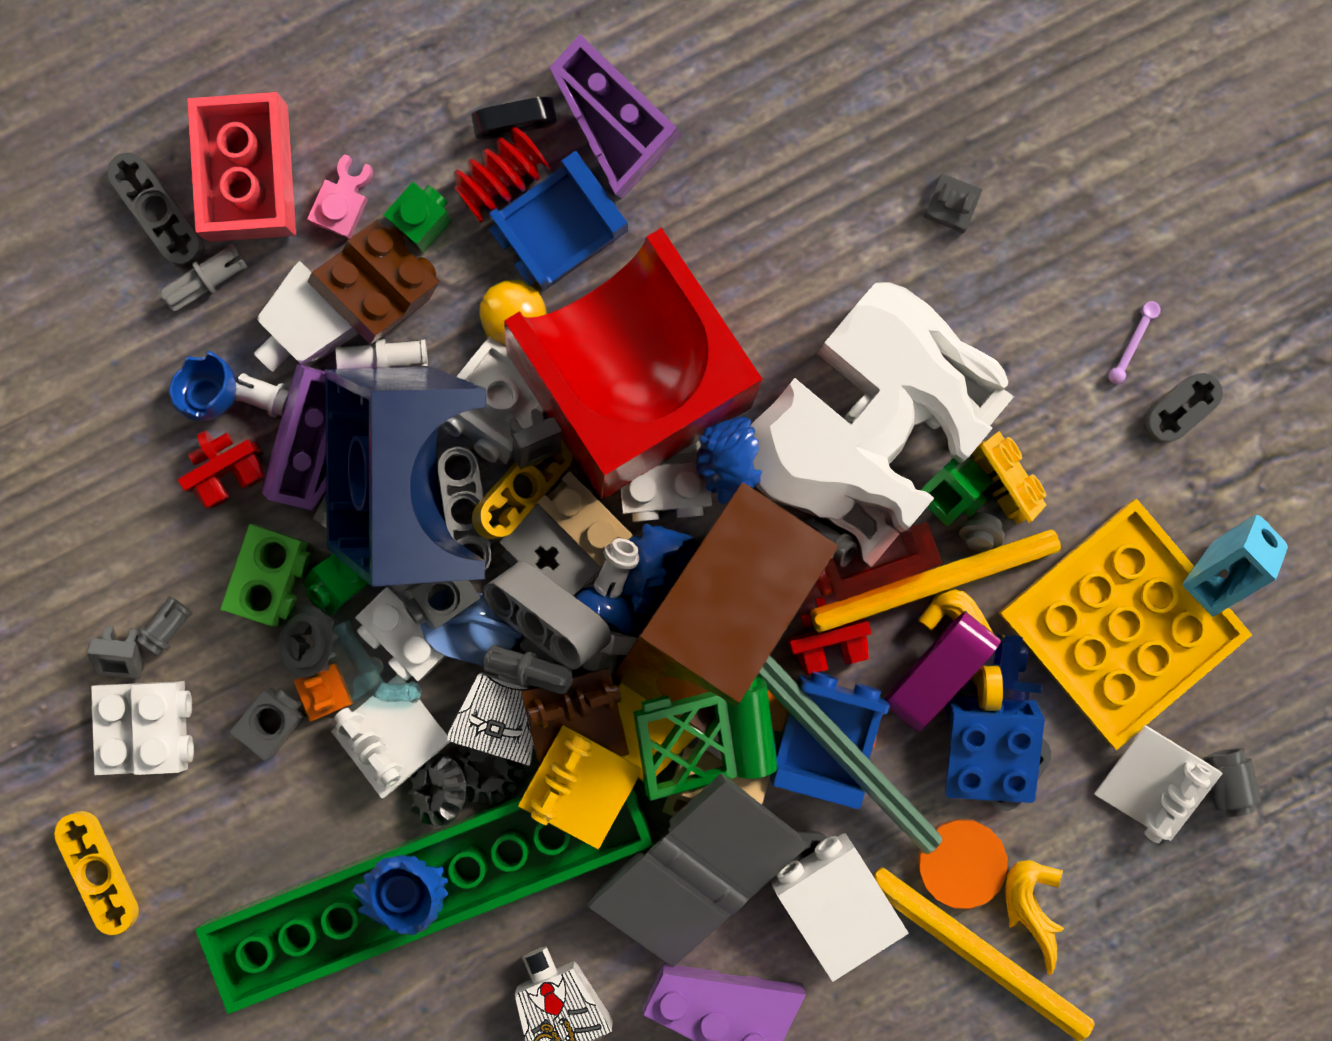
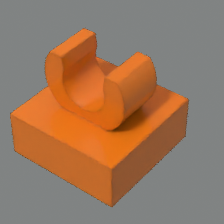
(324, 692)

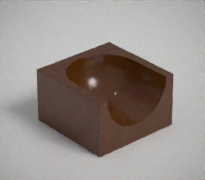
(728, 605)

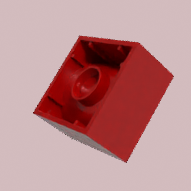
(634, 367)

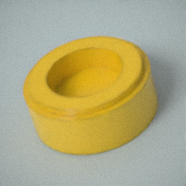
(989, 688)

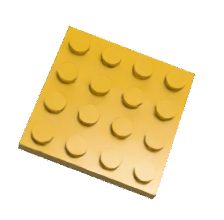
(1122, 625)

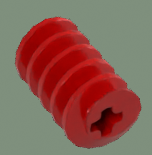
(499, 172)

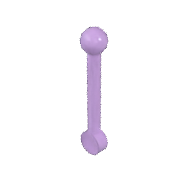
(1149, 312)

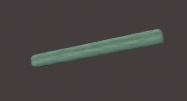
(849, 757)

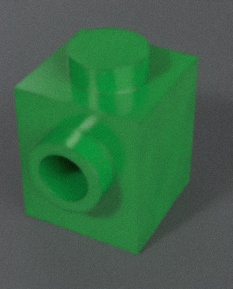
(419, 215)
(957, 490)

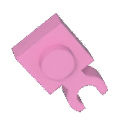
(339, 204)

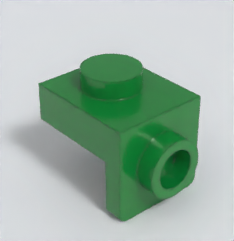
(332, 584)

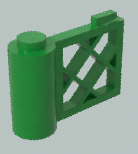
(742, 731)

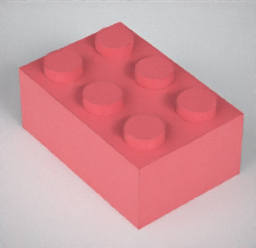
(241, 167)

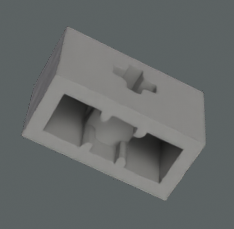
(540, 531)

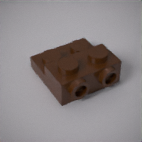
(375, 281)

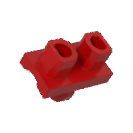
(205, 479)
(810, 645)

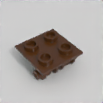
(586, 708)

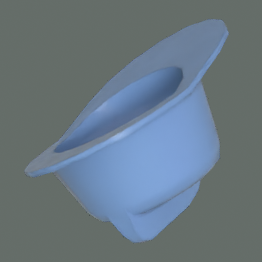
(470, 631)

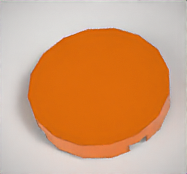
(965, 866)

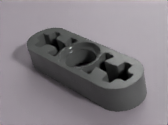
(147, 177)

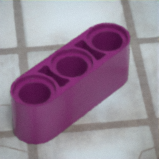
(942, 671)

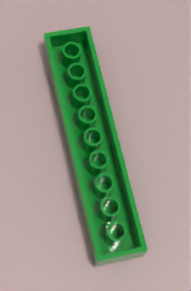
(317, 922)

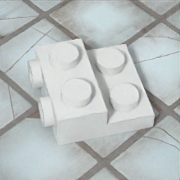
(505, 398)
(668, 487)
(389, 625)
(141, 728)

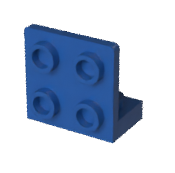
(994, 751)

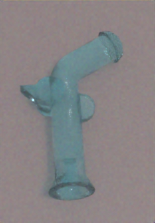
(370, 669)

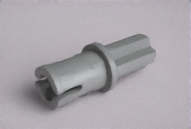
(203, 278)

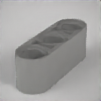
(462, 490)
(547, 615)

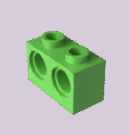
(254, 570)

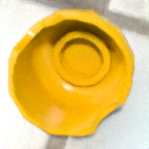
(506, 300)

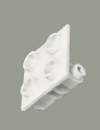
(389, 739)
(1158, 784)

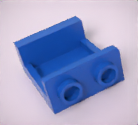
(558, 223)
(805, 764)

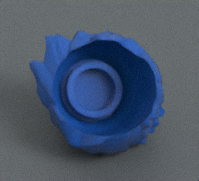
(728, 457)
(660, 558)
(402, 894)

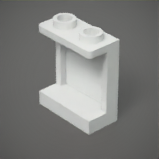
(838, 906)

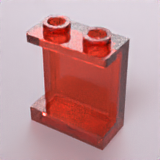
(920, 557)

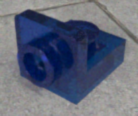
(1012, 659)

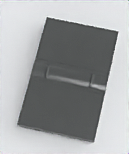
(699, 873)

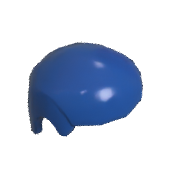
(203, 387)
(613, 611)

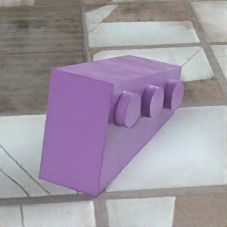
(615, 117)
(299, 453)
(721, 1005)

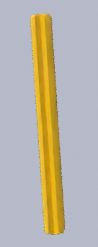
(935, 580)
(984, 956)

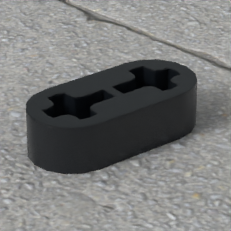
(524, 114)

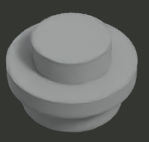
(982, 532)

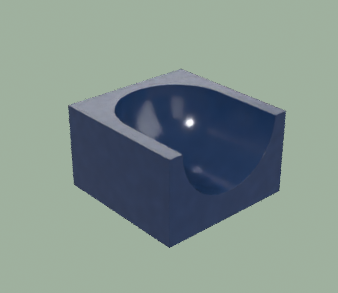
(383, 473)

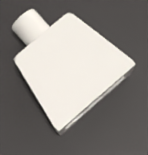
(300, 323)

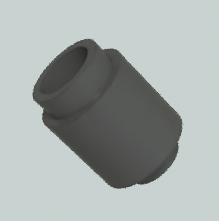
(1237, 786)

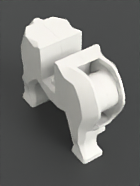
(910, 376)

